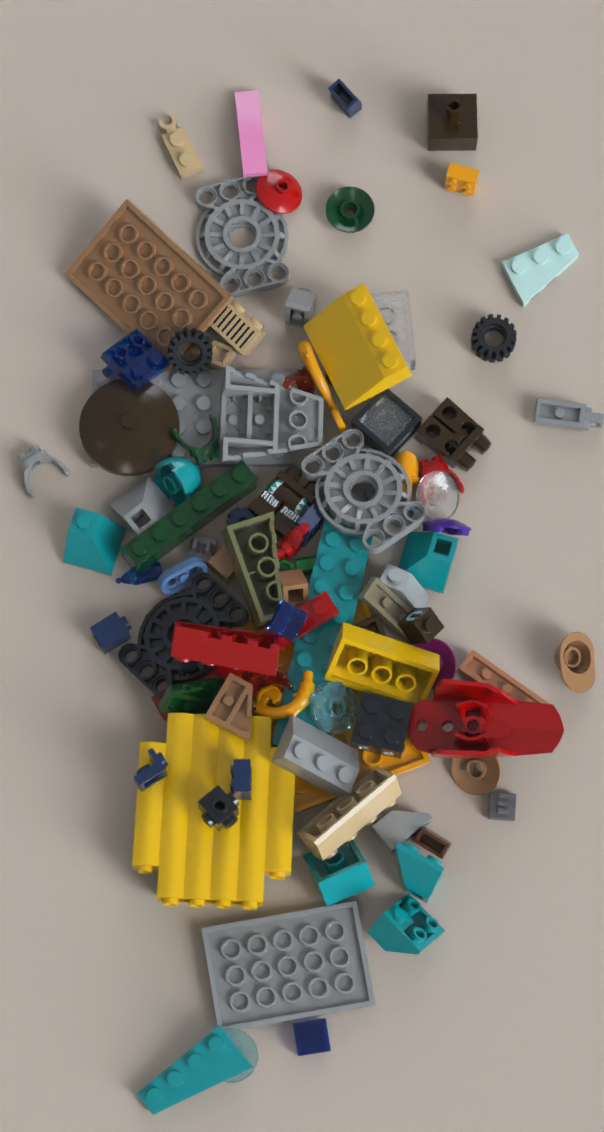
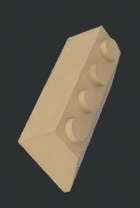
(350, 812)

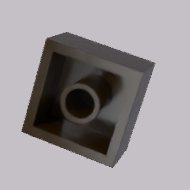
(452, 122)

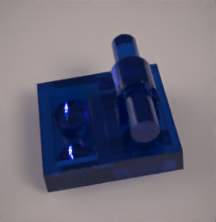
(134, 360)

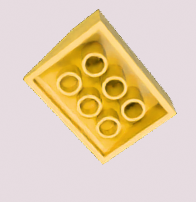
(356, 347)

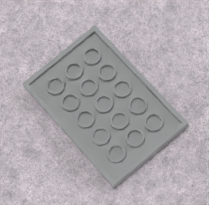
(288, 966)

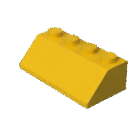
(381, 665)

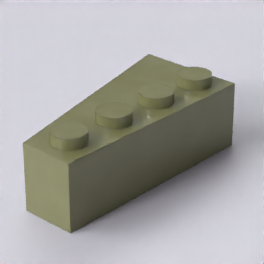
(256, 565)

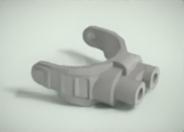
(35, 458)

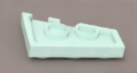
(537, 267)

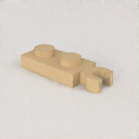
(180, 148)

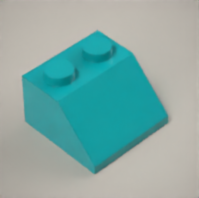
(340, 875)

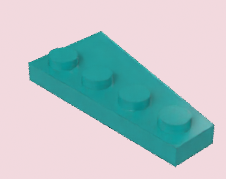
(200, 1068)

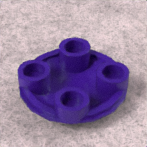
(440, 524)

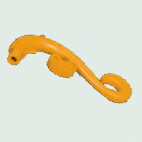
(306, 353)
(273, 694)

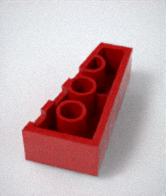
(225, 647)

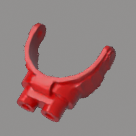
(438, 465)
(290, 543)

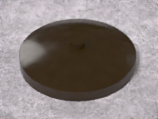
(128, 429)

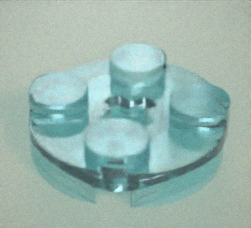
(322, 712)

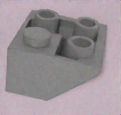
(141, 506)

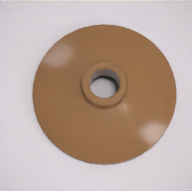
(473, 780)

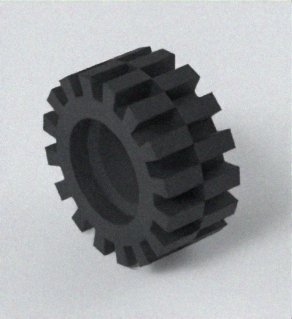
(196, 338)
(493, 352)

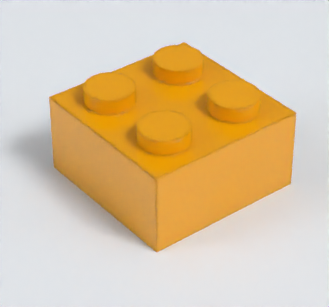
(461, 179)

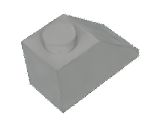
(299, 307)
(405, 586)
(398, 827)

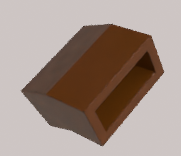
(446, 843)

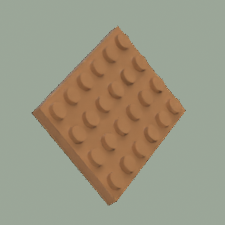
(147, 280)

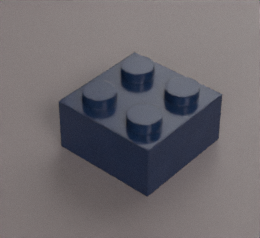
(314, 519)
(242, 779)

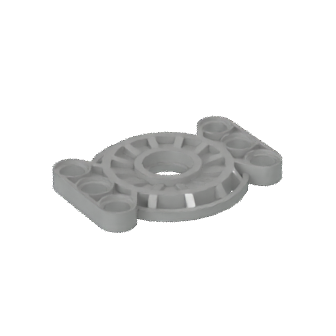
(234, 213)
(362, 466)

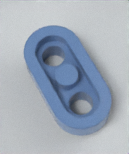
(180, 576)

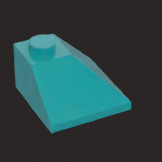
(93, 542)

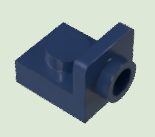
(150, 775)

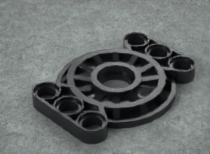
(158, 628)

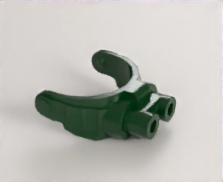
(208, 450)

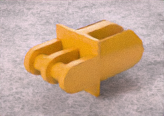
(410, 465)

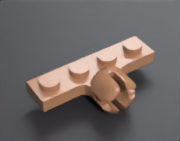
(478, 669)

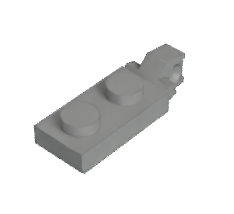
(566, 415)

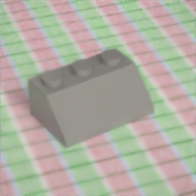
(317, 757)

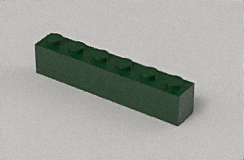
(189, 517)

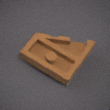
(233, 707)

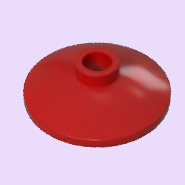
(275, 198)

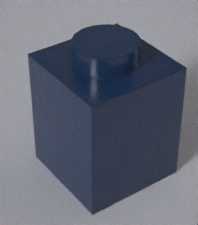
(111, 632)

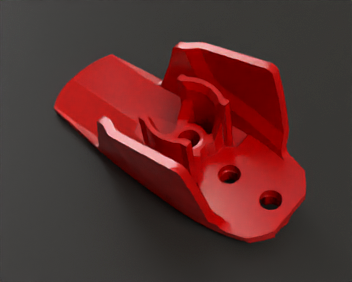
(483, 722)

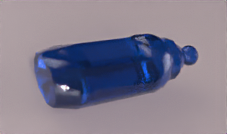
(150, 574)

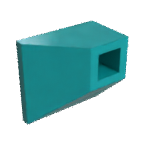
(429, 558)
(417, 873)
(405, 927)

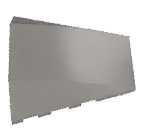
(266, 417)

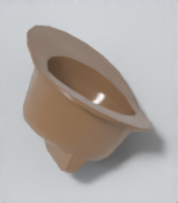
(576, 662)

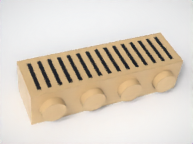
(238, 328)

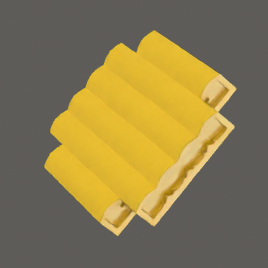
(199, 861)

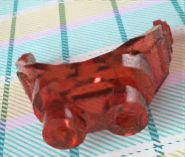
(302, 379)
(261, 680)

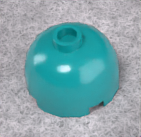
(178, 478)

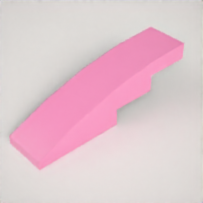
(250, 133)

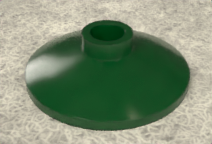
(350, 199)

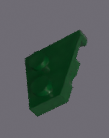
(191, 697)

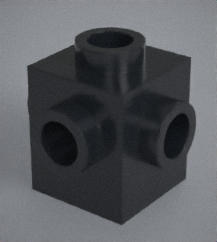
(215, 801)

